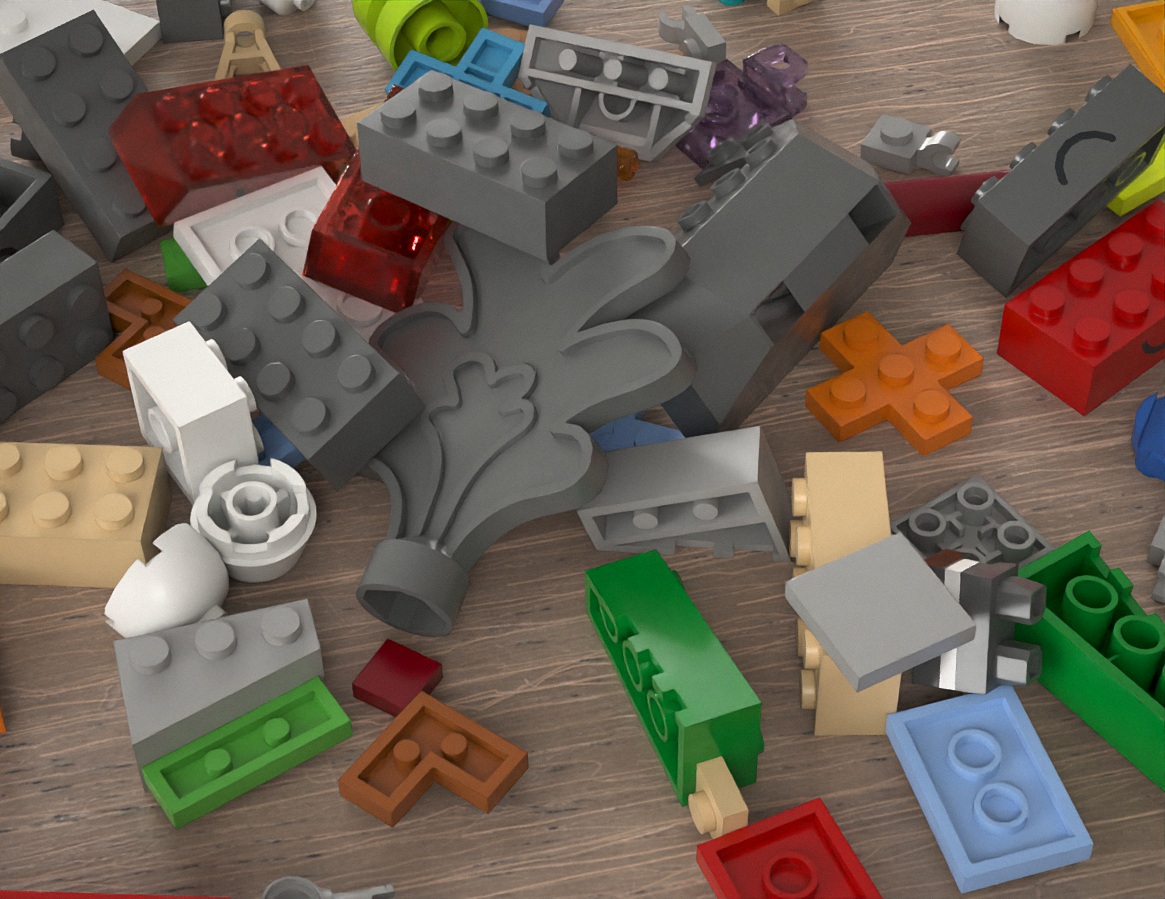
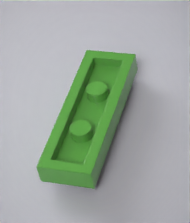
(247, 752)

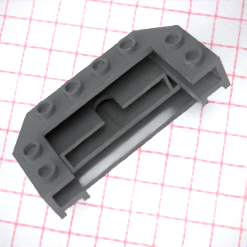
(779, 212)

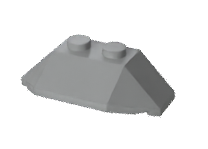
(617, 89)

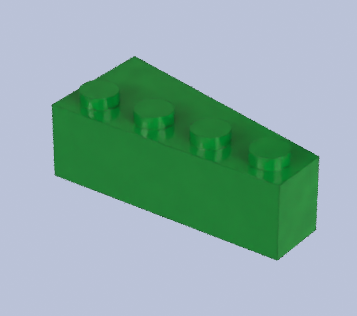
(674, 671)

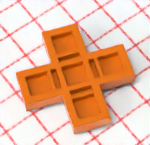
(895, 383)

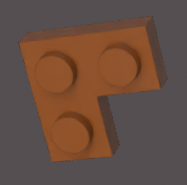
(138, 311)
(426, 747)

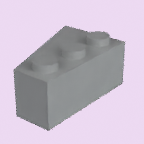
(693, 493)
(212, 672)

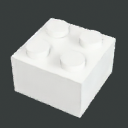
(191, 405)

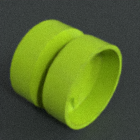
(427, 26)

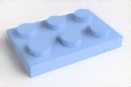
(987, 788)

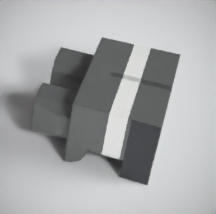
(994, 601)

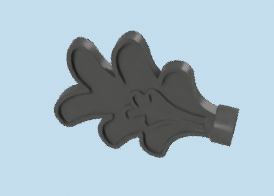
(512, 403)

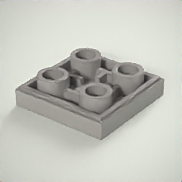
(975, 522)
(879, 611)

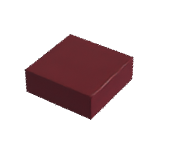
(396, 678)

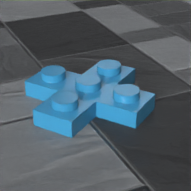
(488, 64)

